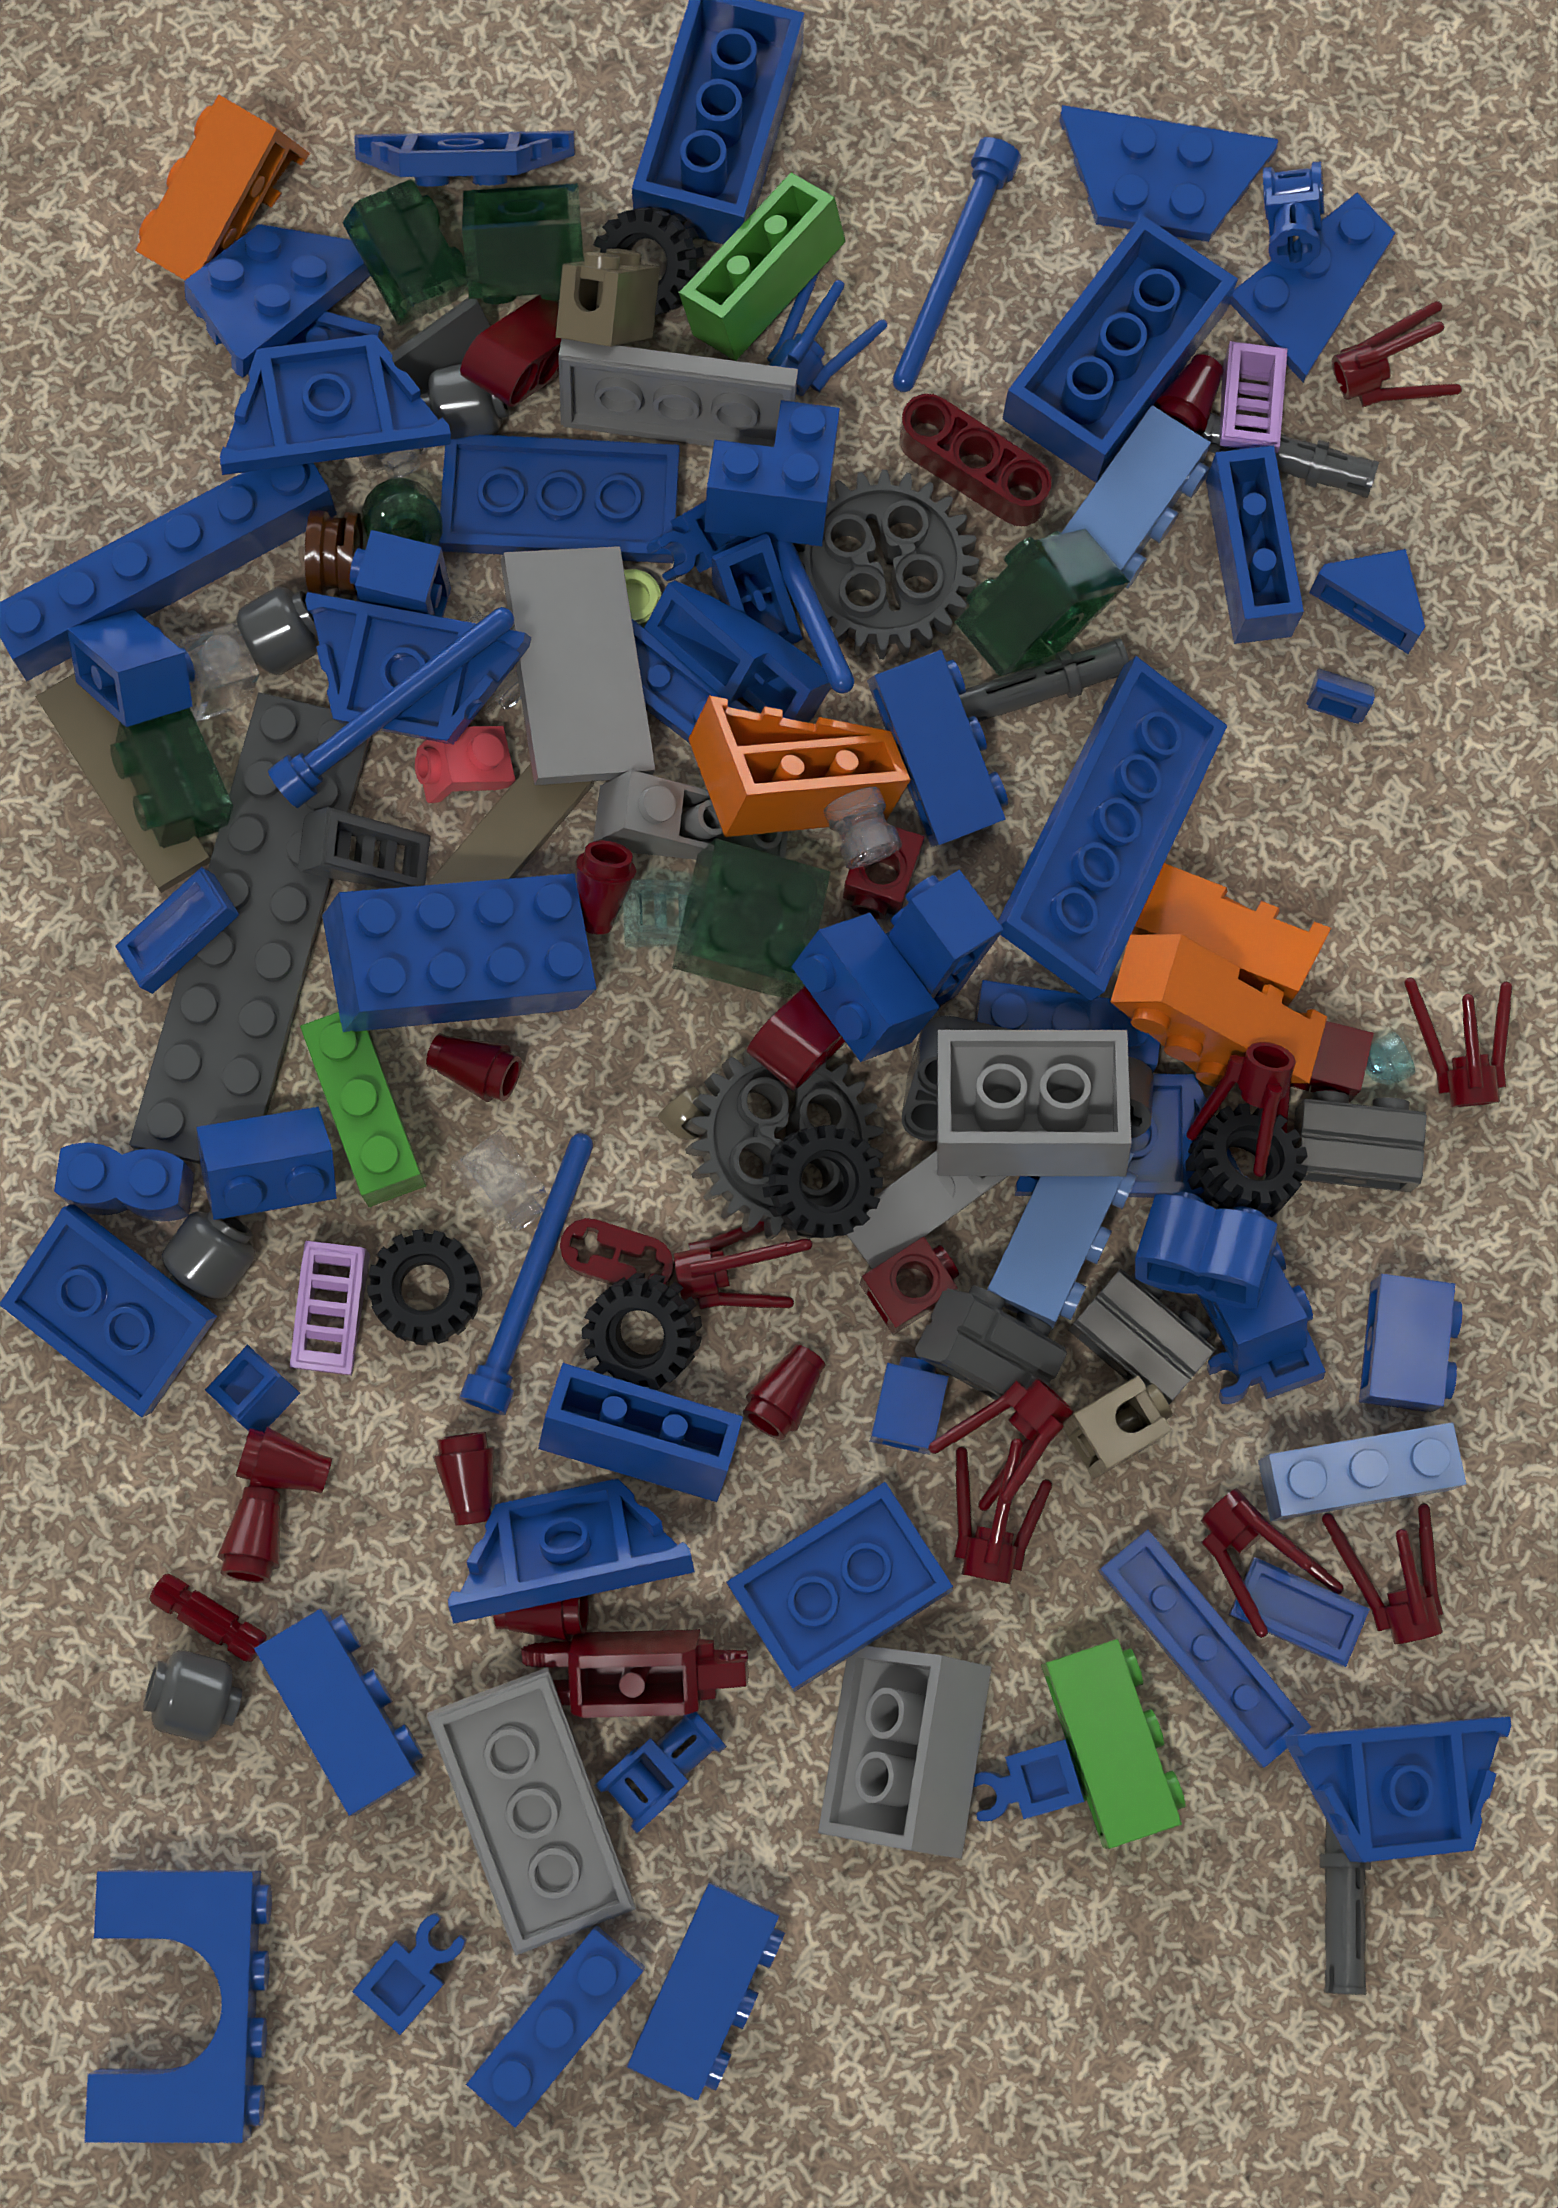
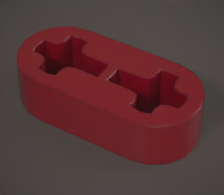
(615, 1239)

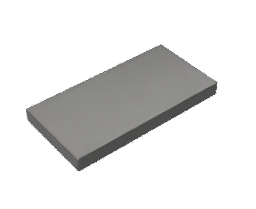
(671, 394)
(581, 665)
(531, 1811)

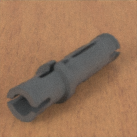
(1310, 461)
(1061, 676)
(1344, 1919)

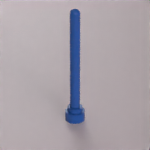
(992, 166)
(813, 617)
(300, 775)
(491, 1382)

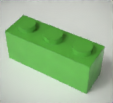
(763, 266)
(363, 1110)
(1114, 1743)

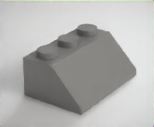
(1033, 1103)
(905, 1750)

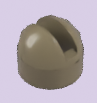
(679, 1112)

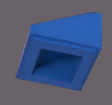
(1340, 696)
(252, 1390)

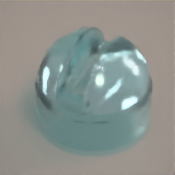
(1389, 1060)

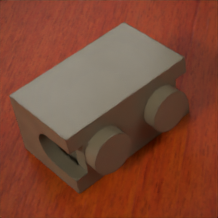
(608, 298)
(1108, 1437)

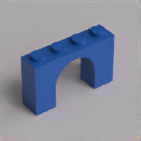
(215, 2092)

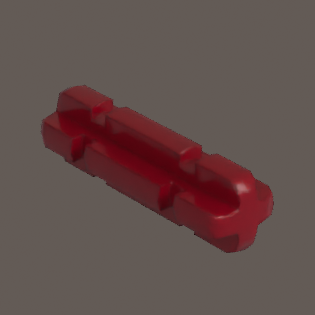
(207, 1617)

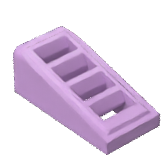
(1259, 364)
(338, 1255)

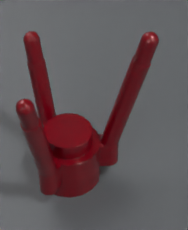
(1366, 365)
(1472, 1077)
(1264, 1083)
(705, 1269)
(1037, 1416)
(1240, 1525)
(991, 1551)
(1413, 1609)

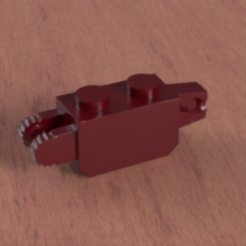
(639, 1671)

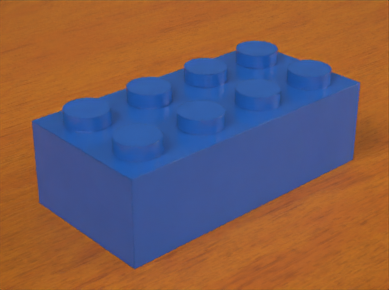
(720, 113)
(1118, 348)
(458, 952)

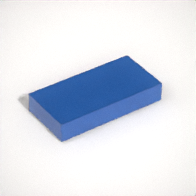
(177, 930)
(1303, 1612)

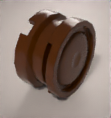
(330, 551)

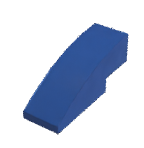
(737, 653)

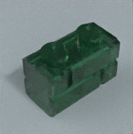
(406, 251)
(173, 778)

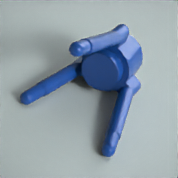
(804, 352)

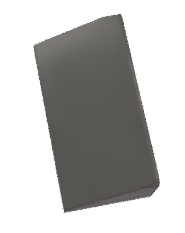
(441, 342)

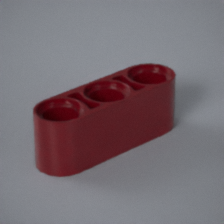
(516, 353)
(965, 436)
(796, 1040)

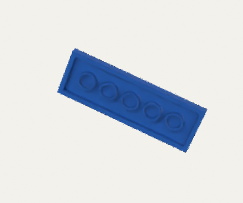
(1111, 829)

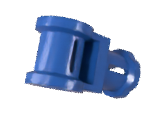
(1294, 209)
(657, 1771)

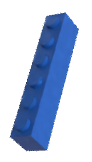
(162, 560)

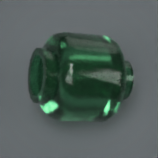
(403, 510)

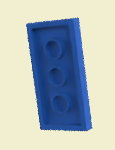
(557, 495)

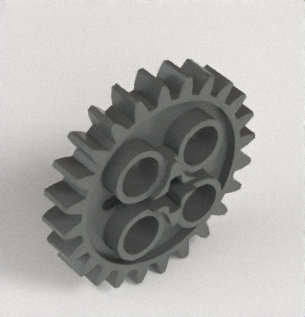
(934, 554)
(733, 1128)

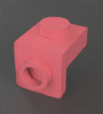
(474, 763)

